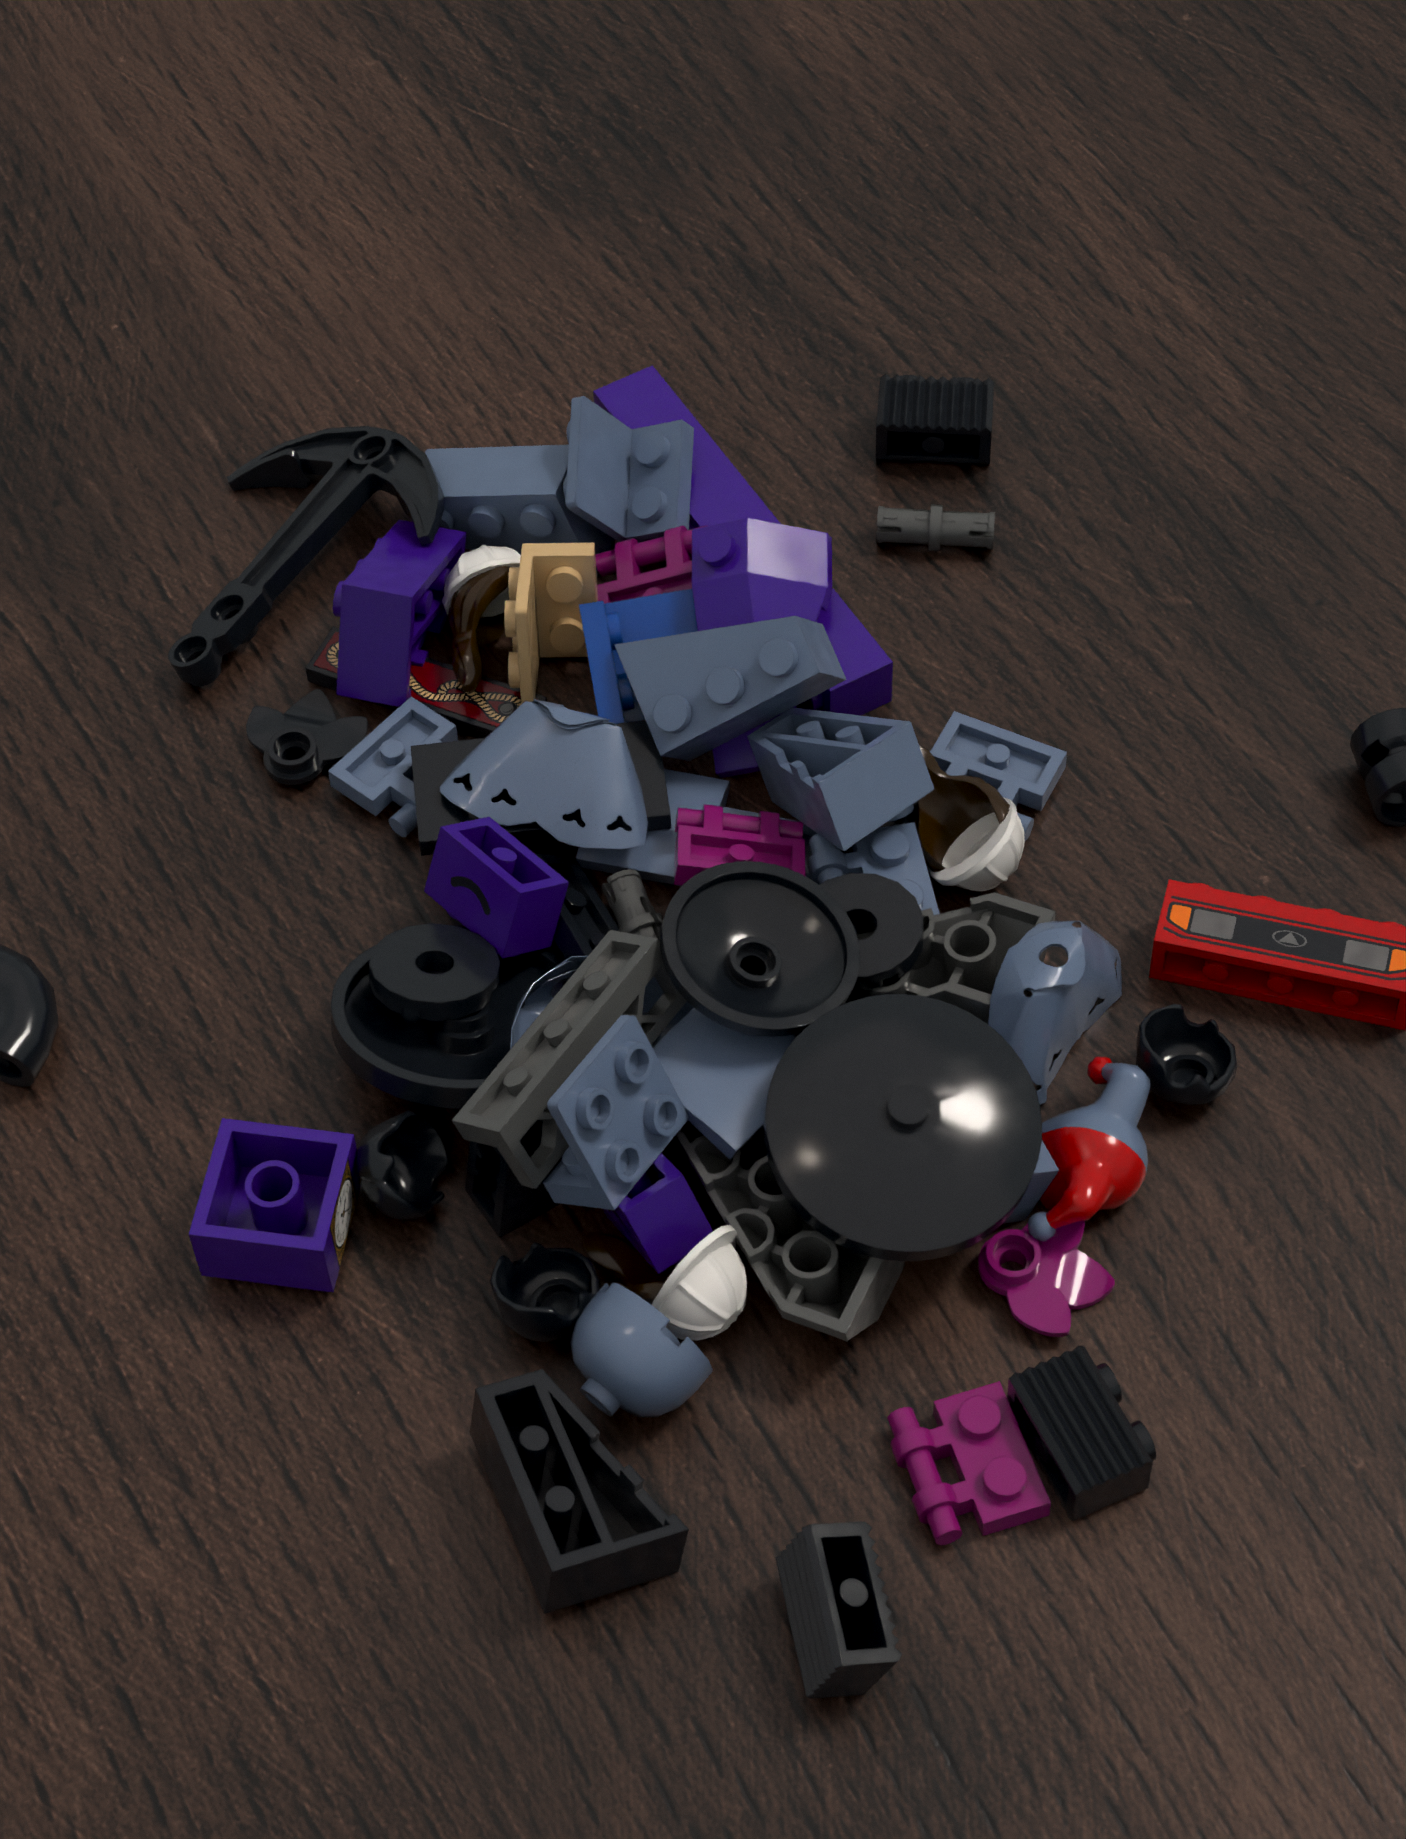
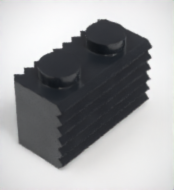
(934, 419)
(1080, 1432)
(837, 1609)

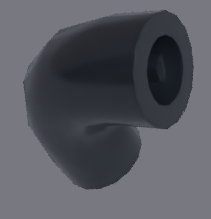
(26, 1018)

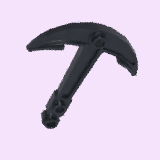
(354, 467)

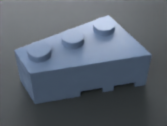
(510, 497)
(726, 680)

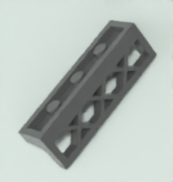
(579, 1015)

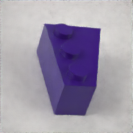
(390, 610)

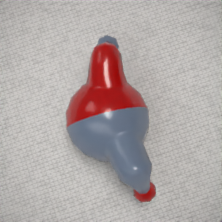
(1095, 1150)

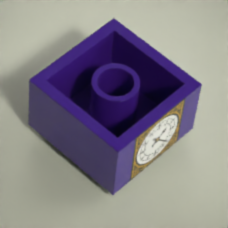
(276, 1205)

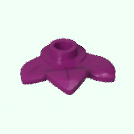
(1052, 1280)

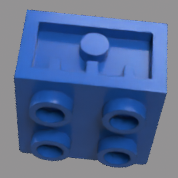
(623, 623)

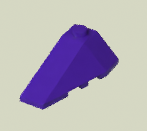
(756, 574)

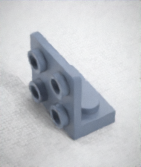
(627, 477)
(615, 1118)

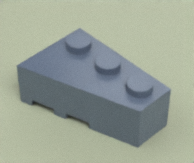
(841, 770)

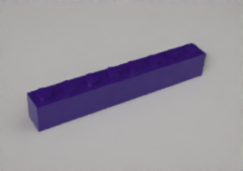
(724, 496)

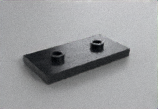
(435, 762)

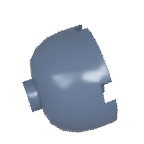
(633, 1356)

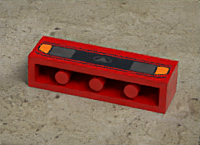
(1282, 953)

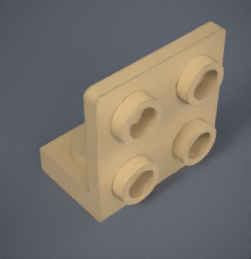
(545, 607)

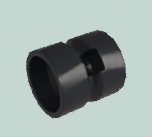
(1381, 759)

